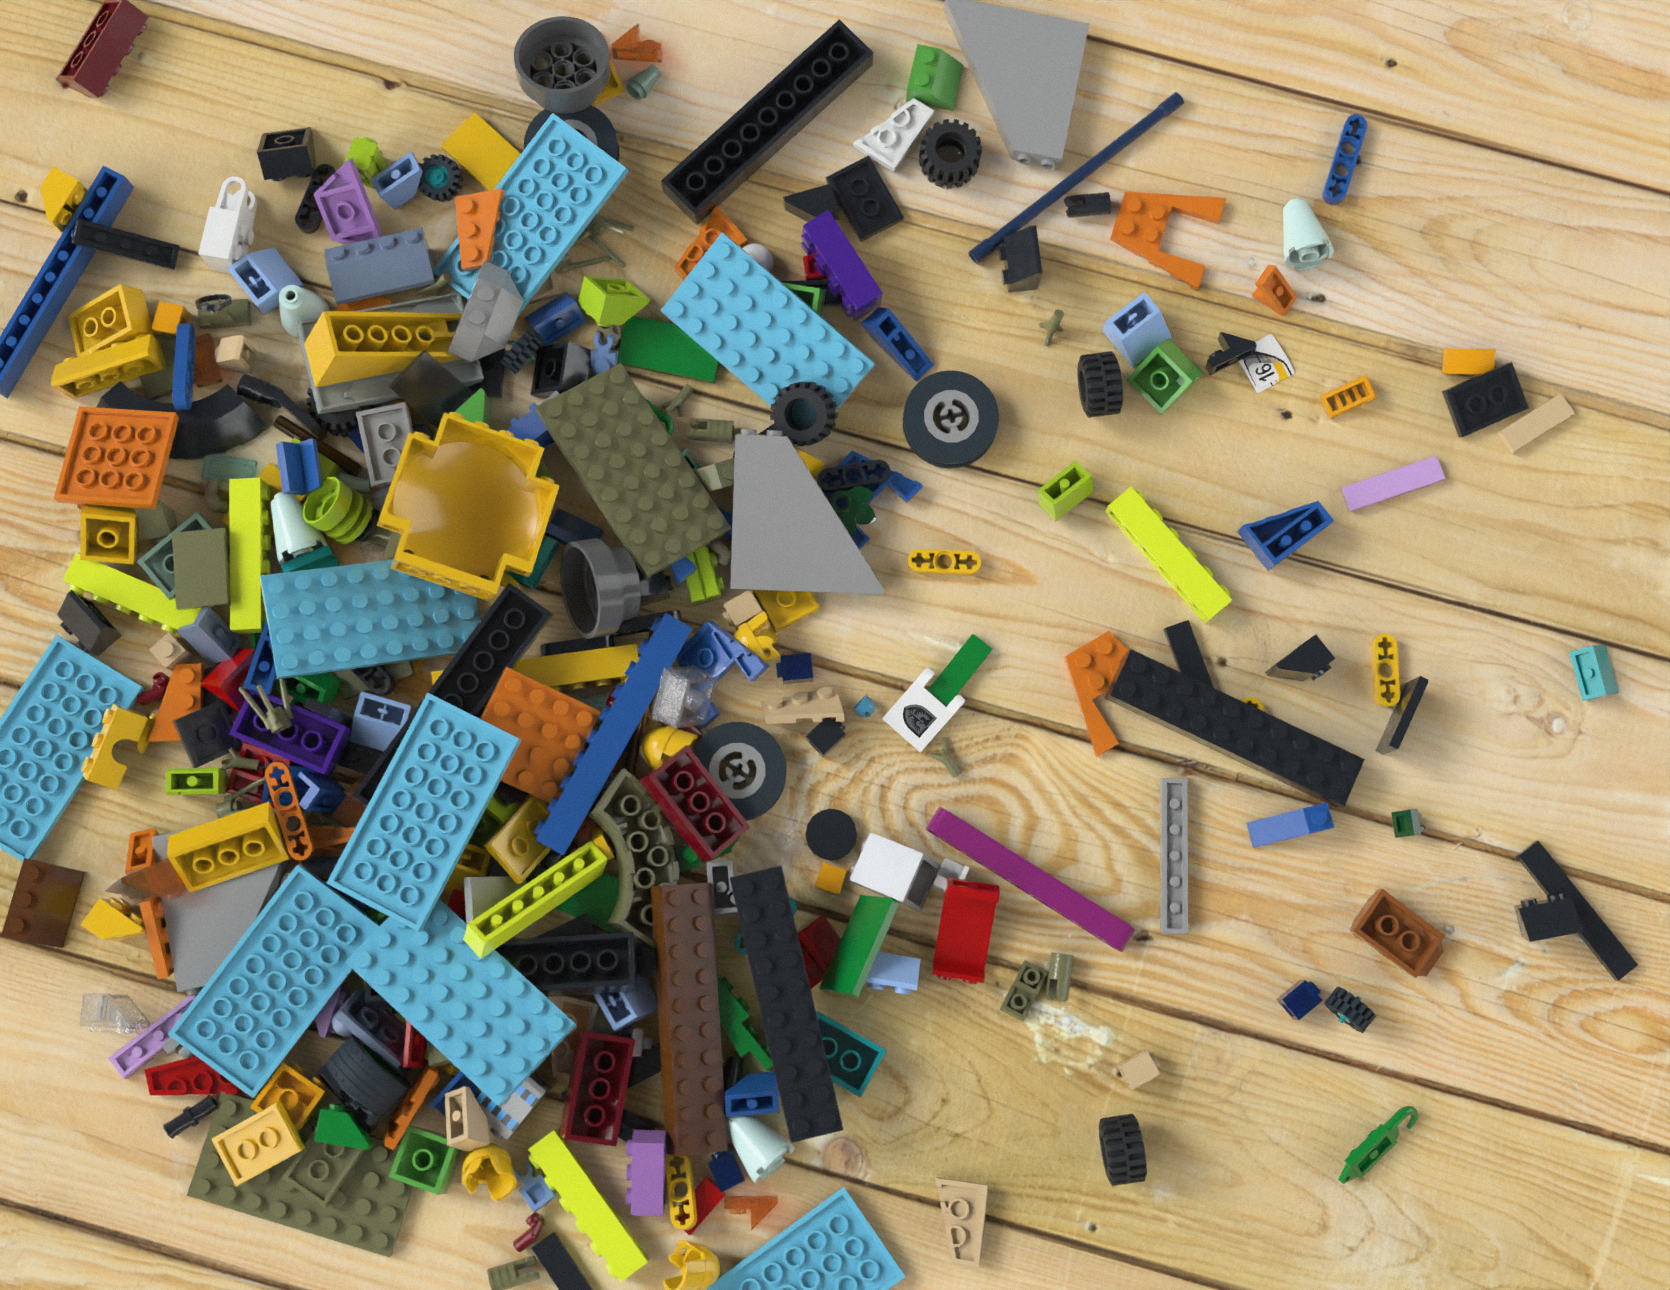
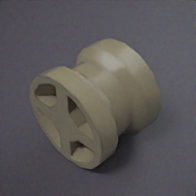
(613, 329)

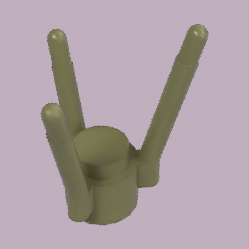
(599, 225)
(564, 266)
(276, 718)
(231, 806)

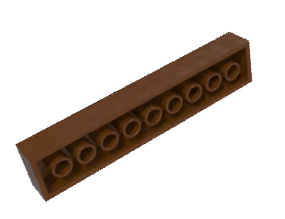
(689, 1019)

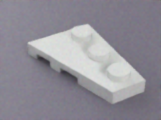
(895, 136)

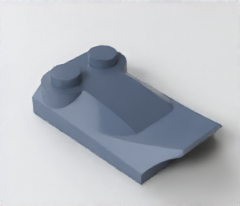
(374, 1028)

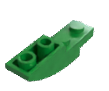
(732, 1014)

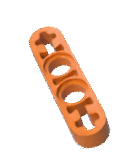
(286, 812)

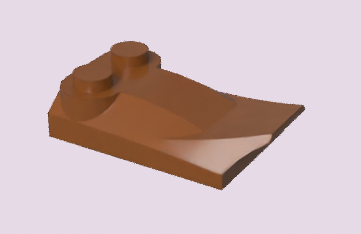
(1398, 934)

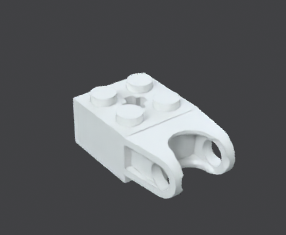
(228, 227)

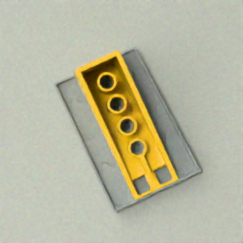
(361, 352)

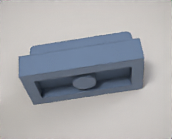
(211, 637)

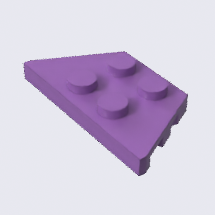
(347, 206)

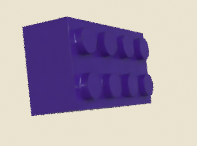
(841, 266)
(308, 741)

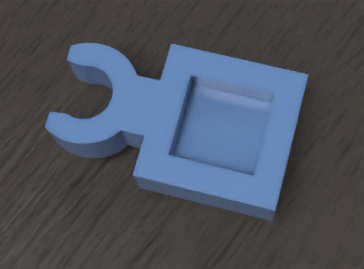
(603, 357)
(535, 1191)

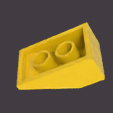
(110, 319)

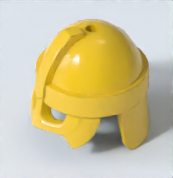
(758, 636)
(664, 742)
(491, 1167)
(697, 1264)

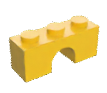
(118, 725)

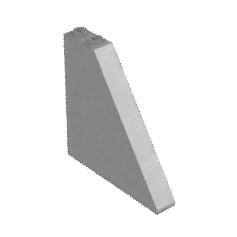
(1025, 73)
(787, 527)
(212, 920)

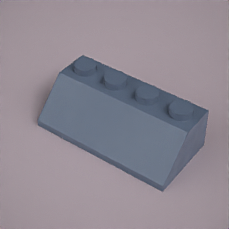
(379, 266)

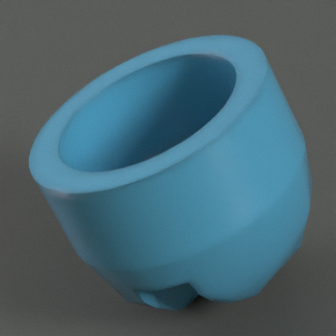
(865, 707)

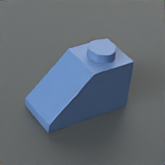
(399, 181)

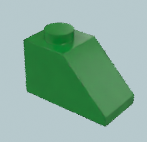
(341, 1128)

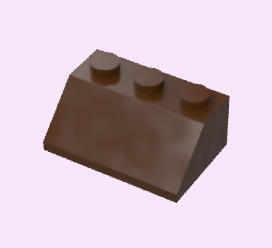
(43, 903)

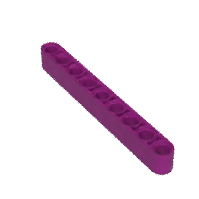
(1030, 879)

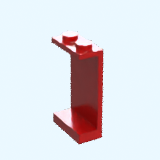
(965, 930)

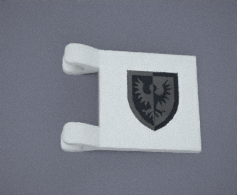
(920, 714)

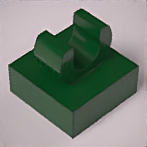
(1406, 823)

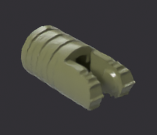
(711, 430)
(1059, 976)
(507, 1275)

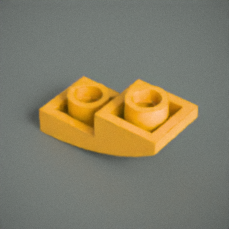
(1468, 360)

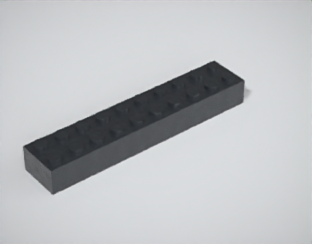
(767, 122)
(476, 668)
(1234, 728)
(566, 964)
(786, 1004)

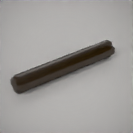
(293, 430)

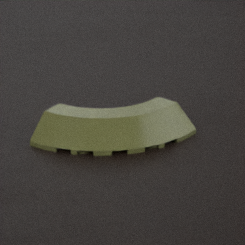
(642, 852)

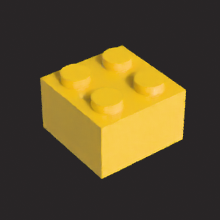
(109, 534)

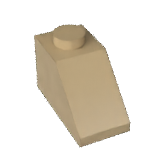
(236, 354)
(465, 1121)

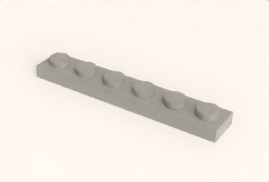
(1174, 856)

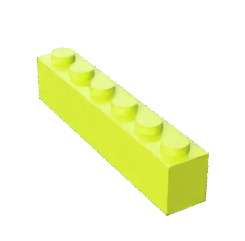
(248, 553)
(1168, 554)
(127, 594)
(535, 899)
(589, 1205)

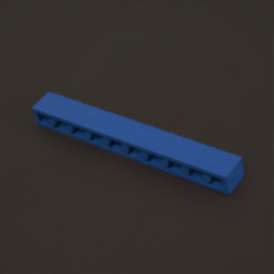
(57, 278)
(612, 735)

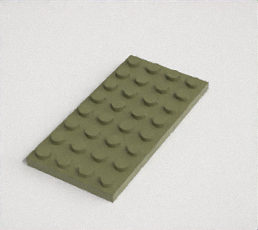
(633, 470)
(361, 1214)

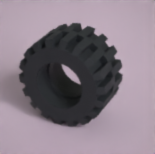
(950, 135)
(1100, 384)
(783, 413)
(335, 423)
(1122, 1149)

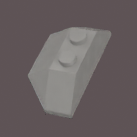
(487, 315)

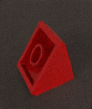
(229, 676)

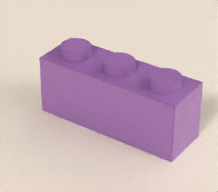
(646, 1172)

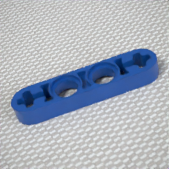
(1344, 159)
(184, 367)

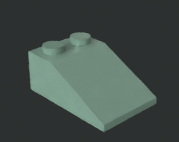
(159, 560)

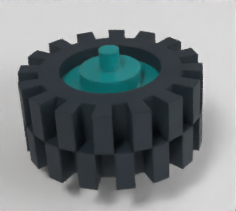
(440, 178)
(522, 351)
(1350, 1009)

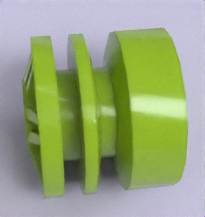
(337, 510)

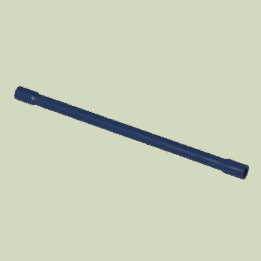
(1163, 110)

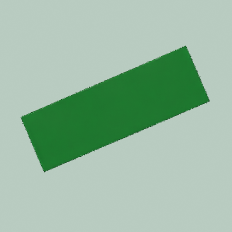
(960, 670)

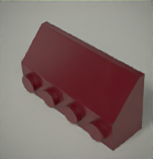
(103, 48)
(694, 804)
(597, 1087)

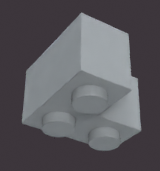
(722, 894)

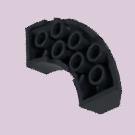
(209, 427)

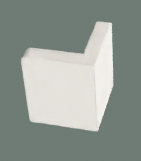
(949, 869)

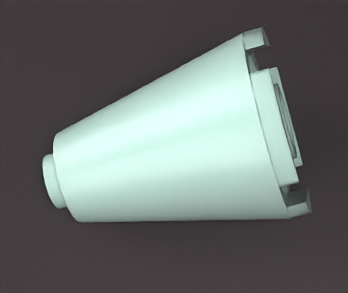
(1303, 237)
(299, 305)
(292, 533)
(757, 1145)

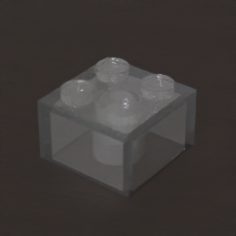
(684, 696)

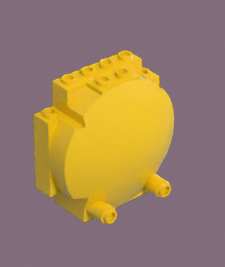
(468, 506)

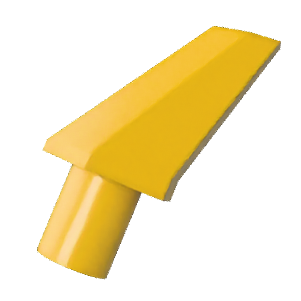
(143, 742)

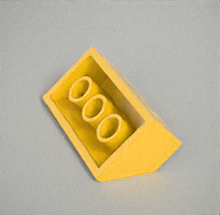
(108, 366)
(228, 847)

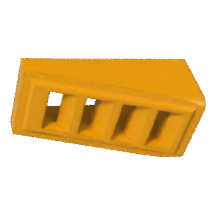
(1367, 388)

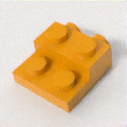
(296, 1092)

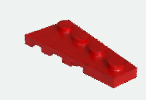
(188, 1078)

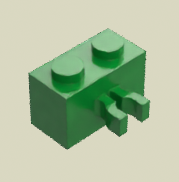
(320, 687)

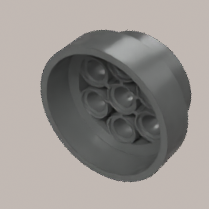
(562, 63)
(598, 587)

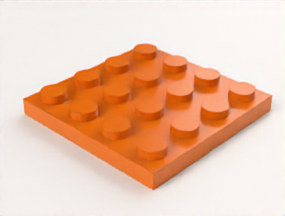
(116, 457)
(550, 731)

